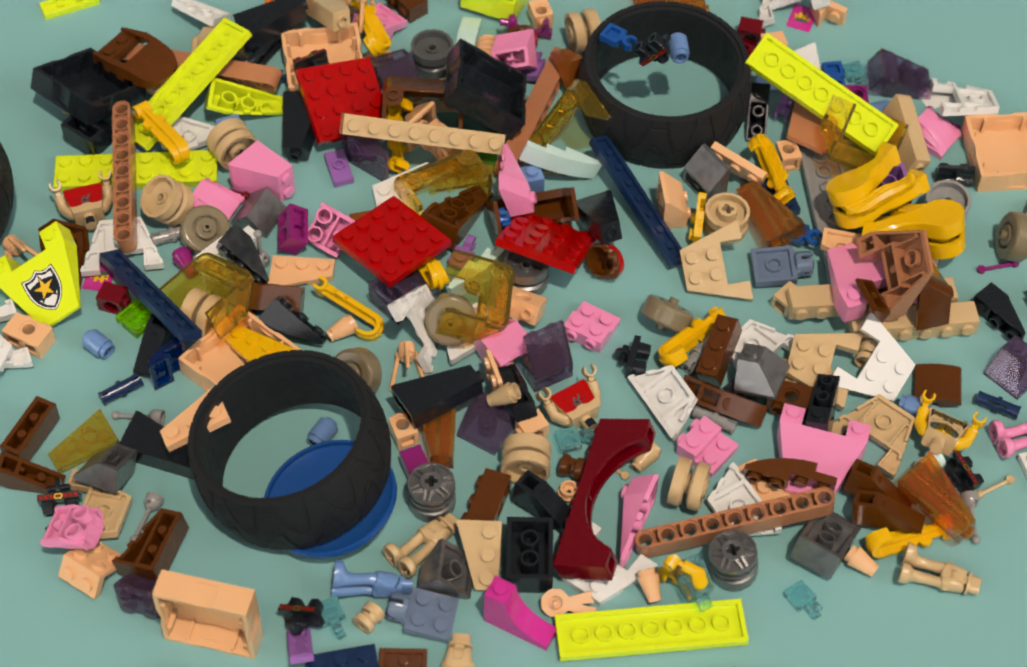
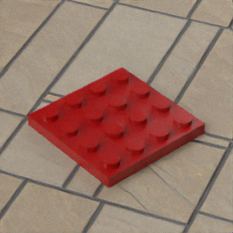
(338, 89)
(391, 241)
(546, 241)

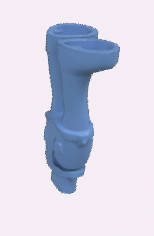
(377, 584)

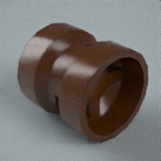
(576, 467)

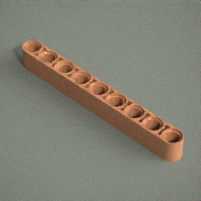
(244, 73)
(536, 108)
(124, 177)
(743, 514)

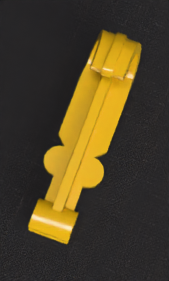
(377, 37)
(163, 132)
(398, 148)
(773, 166)
(434, 274)
(354, 307)
(675, 349)
(886, 543)

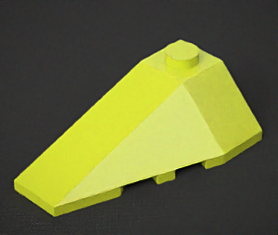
(242, 100)

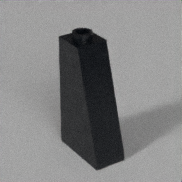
(270, 20)
(297, 129)
(600, 217)
(436, 393)
(145, 437)

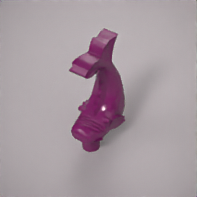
(544, 30)

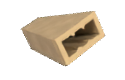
(330, 13)
(913, 148)

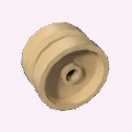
(580, 28)
(229, 140)
(166, 200)
(723, 210)
(196, 305)
(525, 453)
(689, 483)

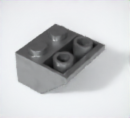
(706, 173)
(108, 468)

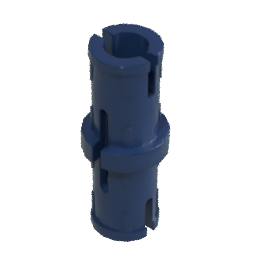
(120, 388)
(983, 398)

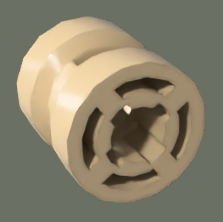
(865, 349)
(368, 617)

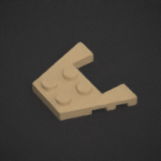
(705, 266)
(814, 354)
(889, 428)
(112, 505)

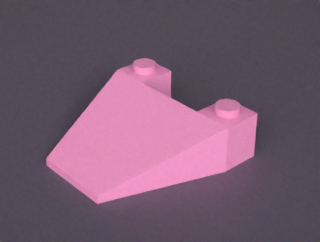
(844, 269)
(830, 450)

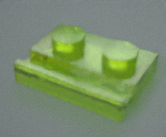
(134, 318)

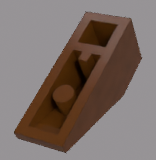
(25, 475)

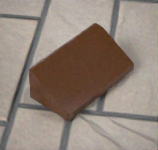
(873, 298)

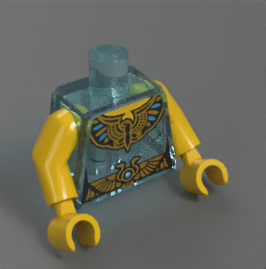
(691, 577)

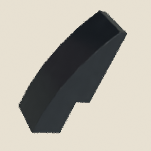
(524, 407)

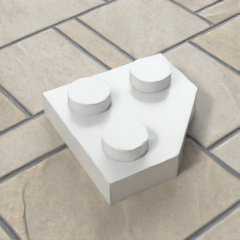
(192, 131)

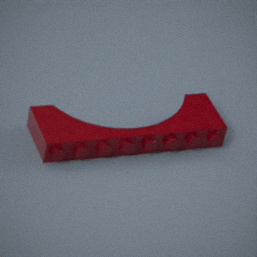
(579, 550)

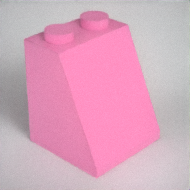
(262, 168)

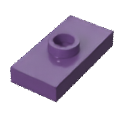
(339, 168)
(300, 646)

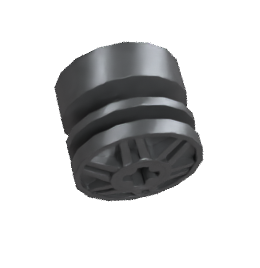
(431, 491)
(735, 571)

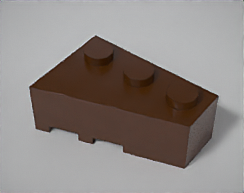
(154, 546)

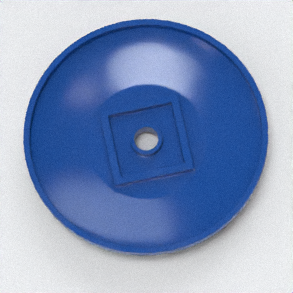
(312, 466)

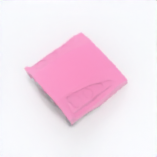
(937, 132)
(218, 196)
(325, 225)
(74, 527)

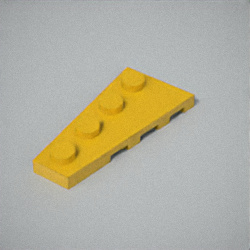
(252, 344)

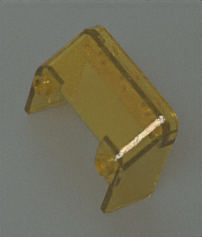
(575, 95)
(843, 150)
(438, 170)
(217, 278)
(493, 285)

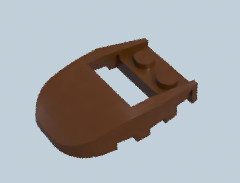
(147, 68)

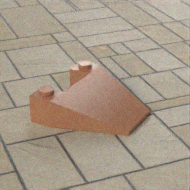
(805, 129)
(905, 263)

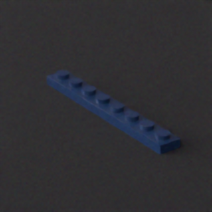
(637, 199)
(151, 296)

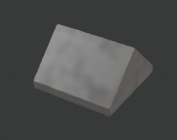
(259, 212)

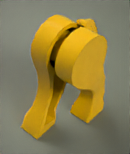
(855, 193)
(940, 218)

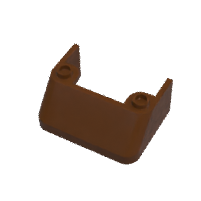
(414, 88)
(555, 204)
(934, 302)

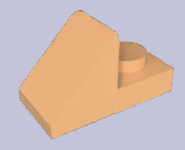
(835, 13)

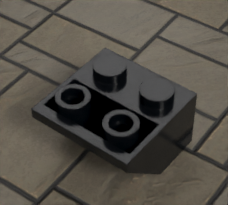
(90, 138)

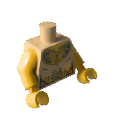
(943, 432)

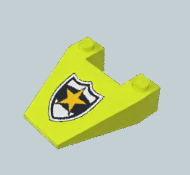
(49, 281)

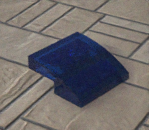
(165, 363)

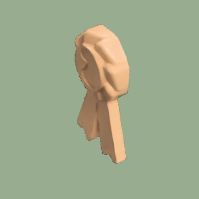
(558, 602)

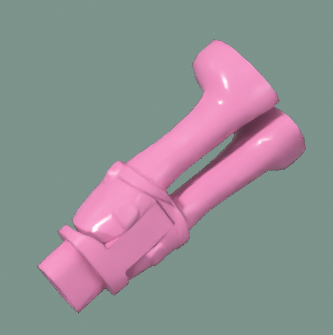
(1003, 438)

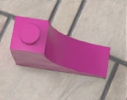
(508, 612)

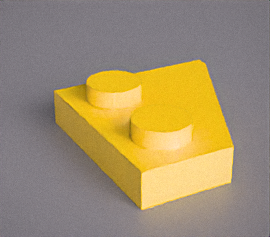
(697, 218)

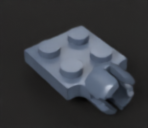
(780, 265)
(424, 613)

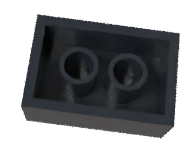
(530, 553)

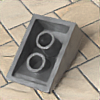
(825, 543)

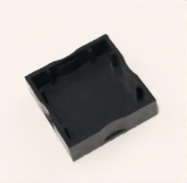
(83, 87)
(485, 89)

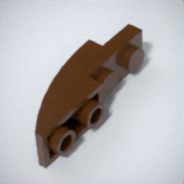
(727, 402)
(782, 470)

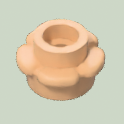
(567, 485)

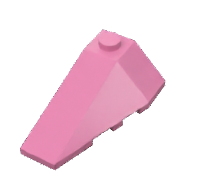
(514, 186)
(636, 507)

